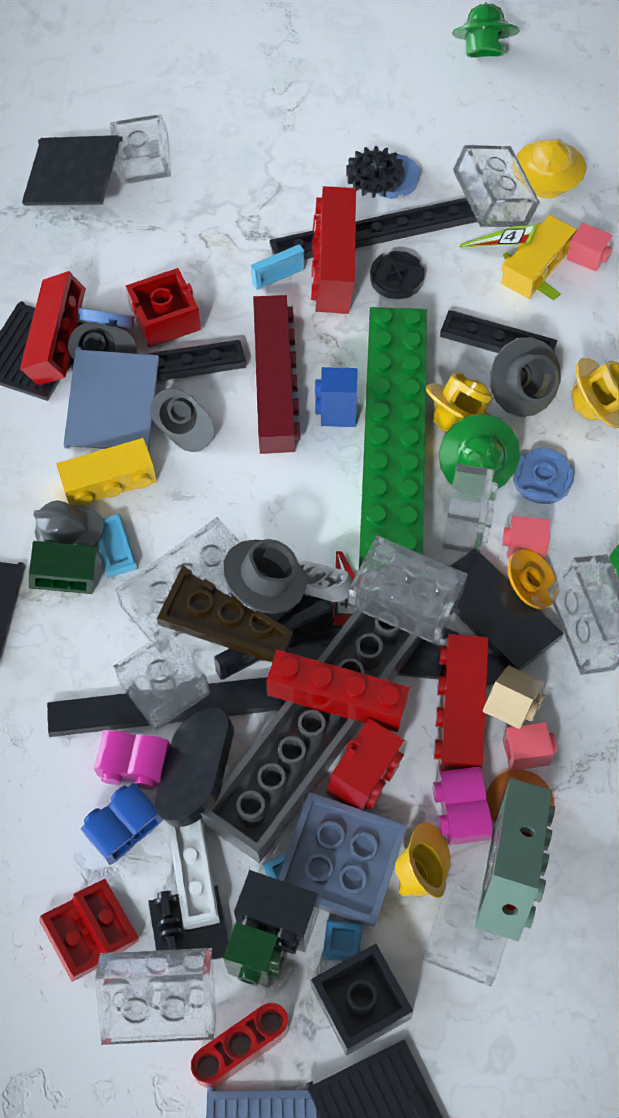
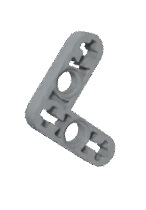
(323, 583)

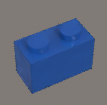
(337, 397)

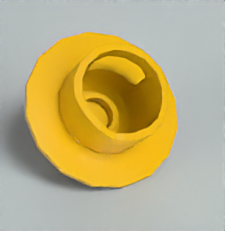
(552, 167)
(597, 391)
(458, 400)

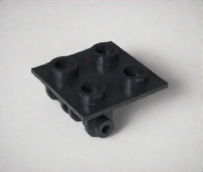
(170, 932)

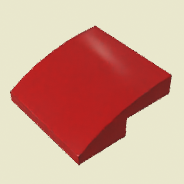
(87, 927)

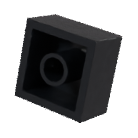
(278, 909)
(361, 999)

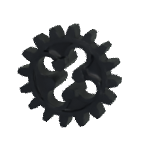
(386, 168)

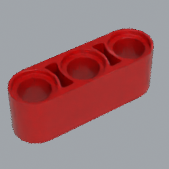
(221, 1046)

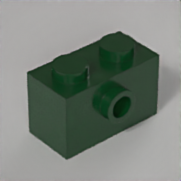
(62, 567)
(253, 955)

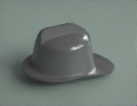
(101, 337)
(182, 419)
(68, 524)

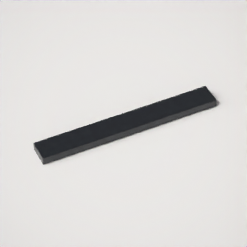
(391, 226)
(120, 712)

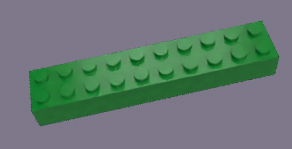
(394, 429)

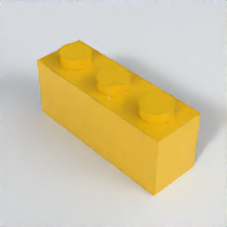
(539, 258)
(106, 473)

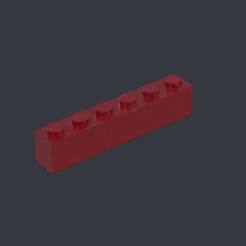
(273, 374)

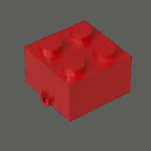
(163, 307)
(363, 768)

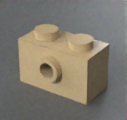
(515, 697)

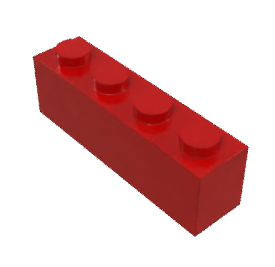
(53, 321)
(337, 690)
(463, 702)

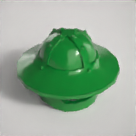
(483, 30)
(481, 443)

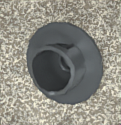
(525, 376)
(264, 575)

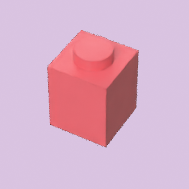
(590, 247)
(527, 534)
(529, 746)

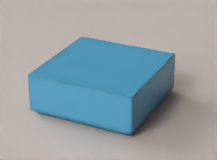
(341, 940)

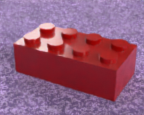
(334, 250)

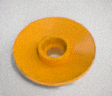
(531, 578)

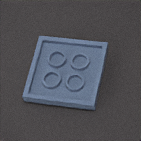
(343, 857)

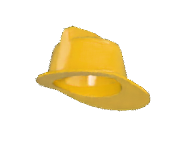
(424, 864)

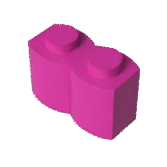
(131, 758)
(463, 805)

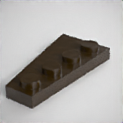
(209, 614)

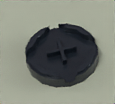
(397, 275)

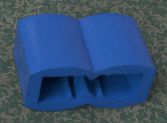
(121, 823)

